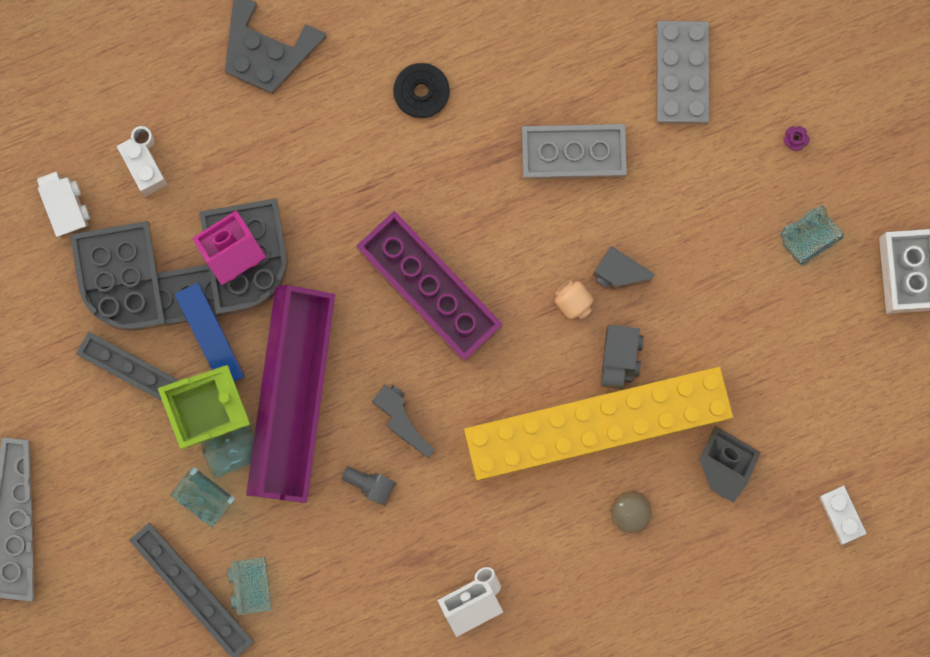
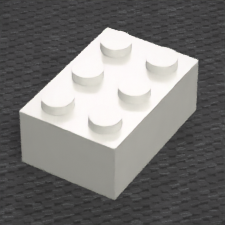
(906, 270)

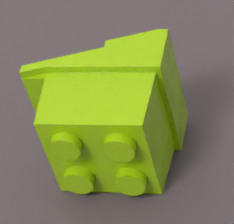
(203, 407)

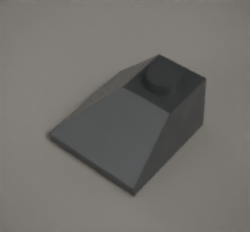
(727, 463)

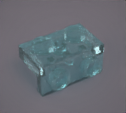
(810, 235)
(229, 451)
(250, 586)

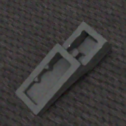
(392, 403)

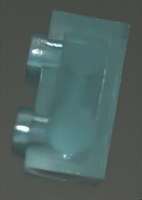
(202, 497)

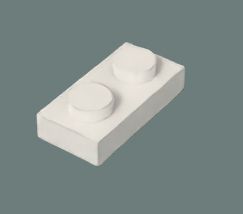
(842, 515)

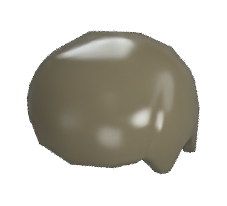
(631, 512)

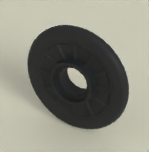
(421, 106)

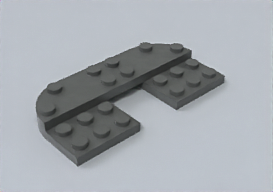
(126, 292)

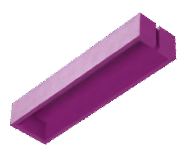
(291, 394)

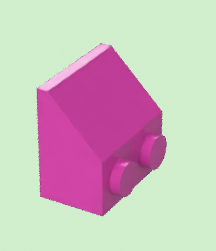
(229, 248)

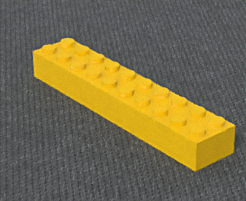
(598, 423)

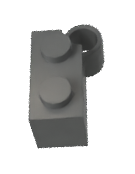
(620, 356)

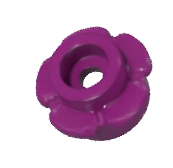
(793, 144)

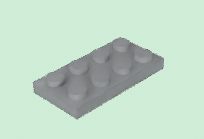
(682, 72)
(574, 151)

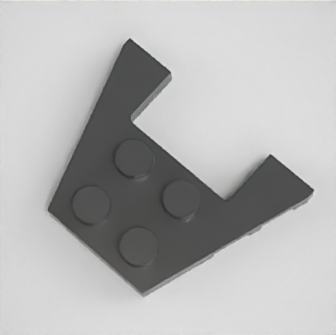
(261, 59)

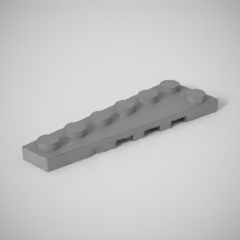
(16, 521)

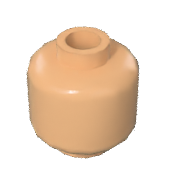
(574, 299)

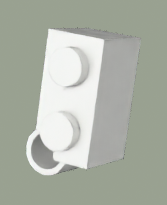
(142, 163)
(62, 203)
(473, 602)

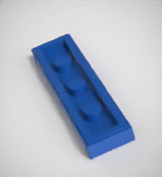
(208, 330)

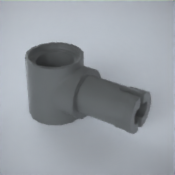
(373, 486)

